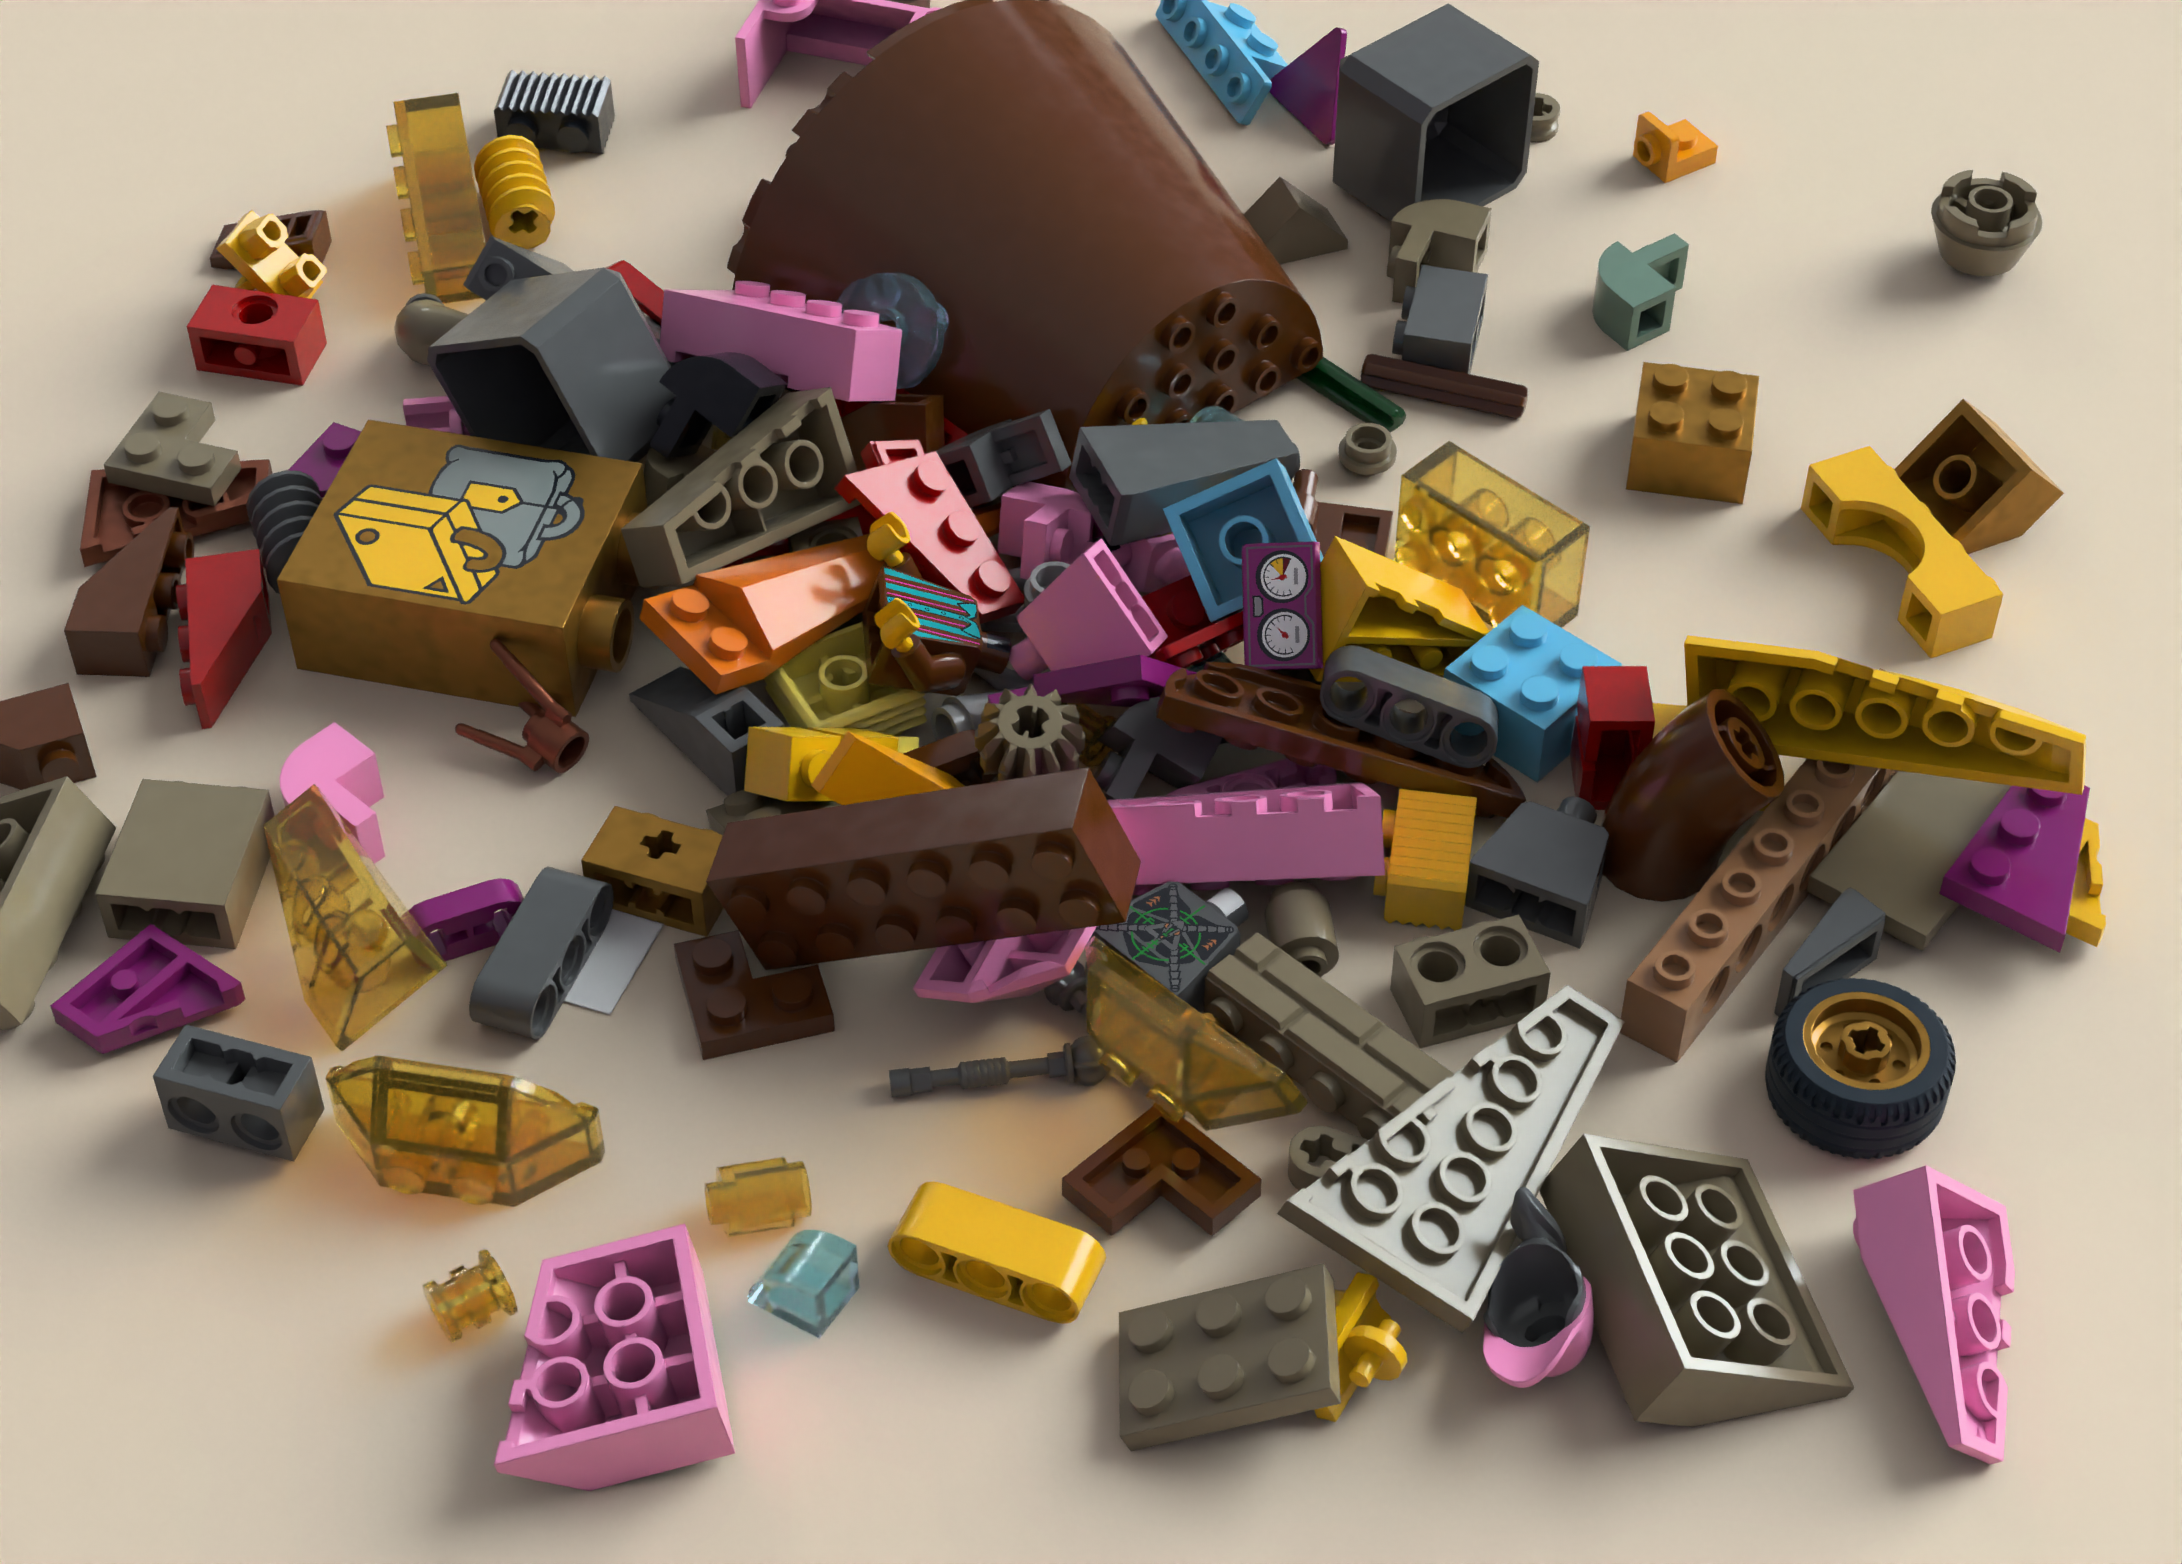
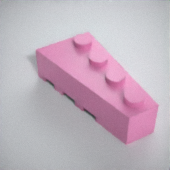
(797, 341)
(1255, 835)

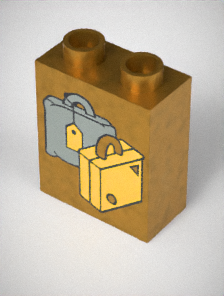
(459, 543)

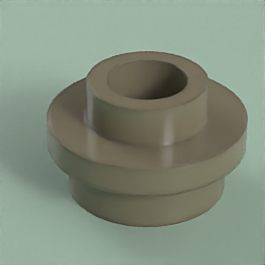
(1367, 449)

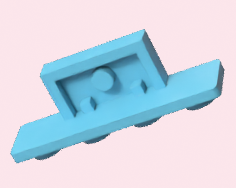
(1225, 51)

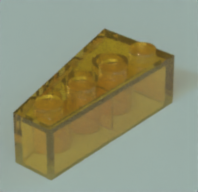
(441, 194)

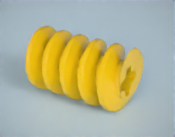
(514, 191)

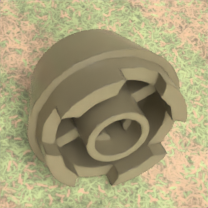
(1985, 222)

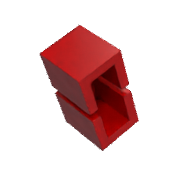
(1610, 728)

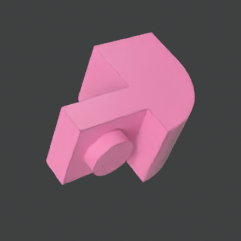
(1043, 525)
(346, 776)

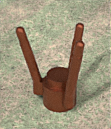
(548, 732)

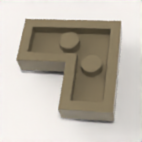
(166, 456)

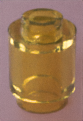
(758, 1196)

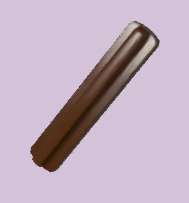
(1444, 386)

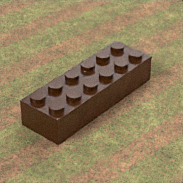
(926, 870)

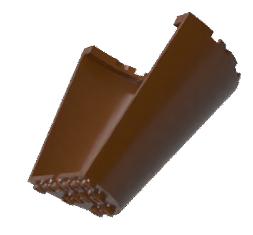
(1047, 213)

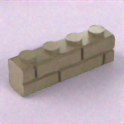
(1318, 1036)

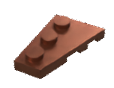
(121, 513)

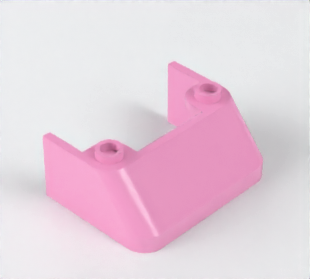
(816, 28)

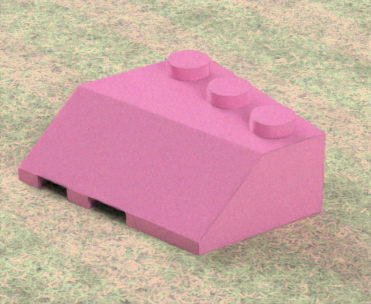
(617, 1367)

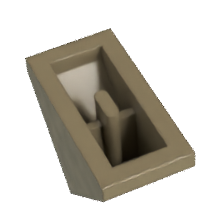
(1294, 224)

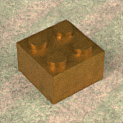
(1693, 432)

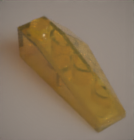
(345, 923)

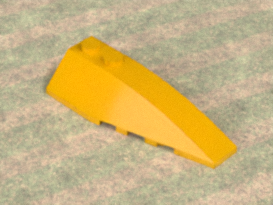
(1884, 719)

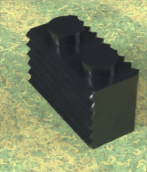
(556, 111)

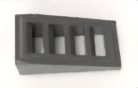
(1836, 948)

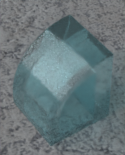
(809, 1281)

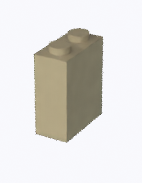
(187, 863)

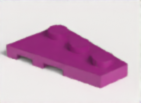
(2023, 863)

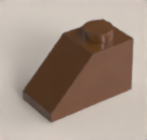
(42, 739)

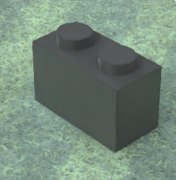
(1442, 318)

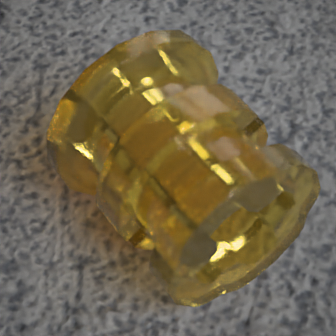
(470, 1296)

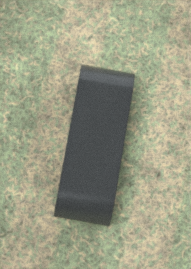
(1427, 731)
(541, 953)

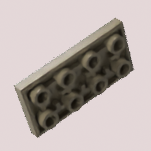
(1905, 849)

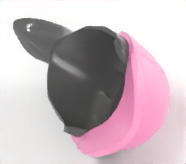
(1538, 1303)

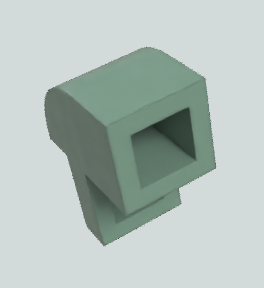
(1638, 290)

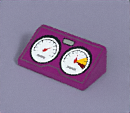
(1282, 606)

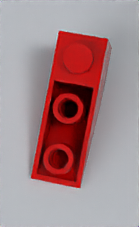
(225, 630)

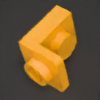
(1673, 148)

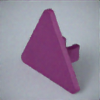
(1311, 85)

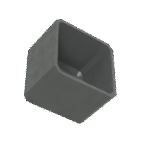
(1434, 115)
(557, 366)

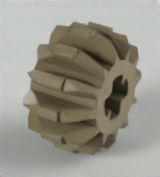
(1028, 735)

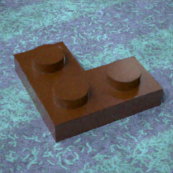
(746, 1013)
(1163, 1160)

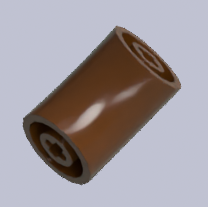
(1689, 798)

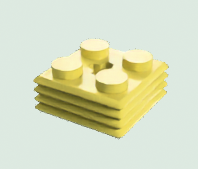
(831, 689)

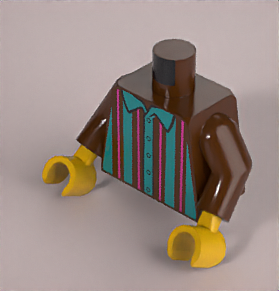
(918, 630)

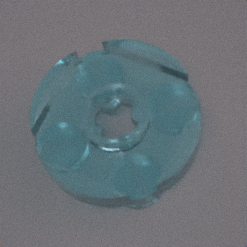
(912, 310)

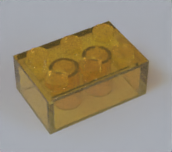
(1490, 538)

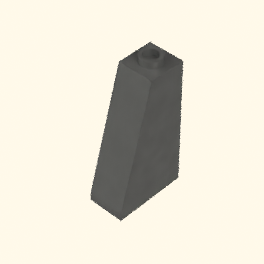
(1139, 469)

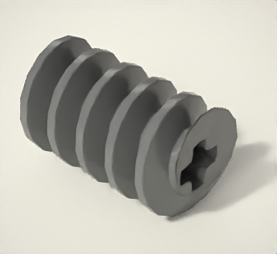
(279, 515)

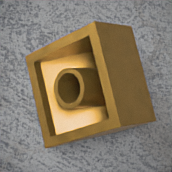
(1977, 480)

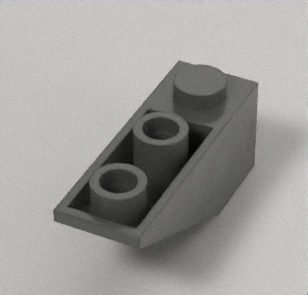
(705, 725)

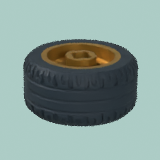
(1860, 1068)

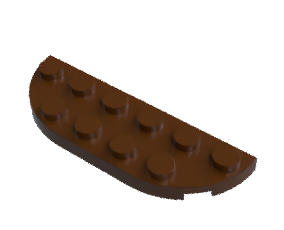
(1287, 717)

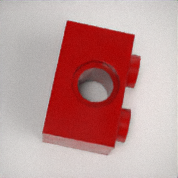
(257, 335)

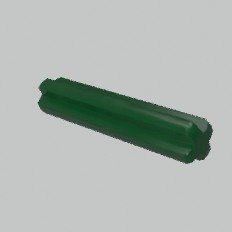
(1353, 395)

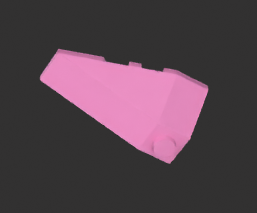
(1941, 1272)

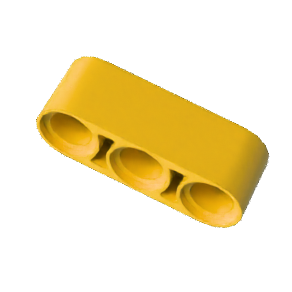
(997, 1252)

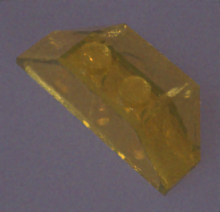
(1177, 1050)
(461, 1130)

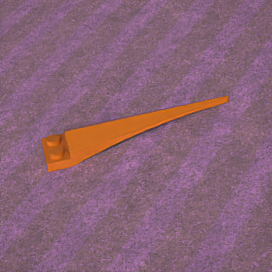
(763, 613)

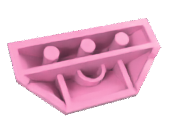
(1001, 966)

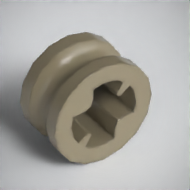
(1544, 118)

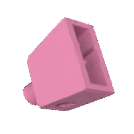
(1085, 618)

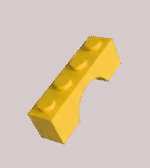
(1867, 505)

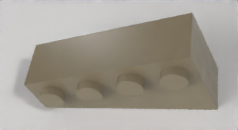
(747, 493)

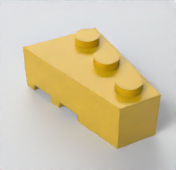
(1392, 611)

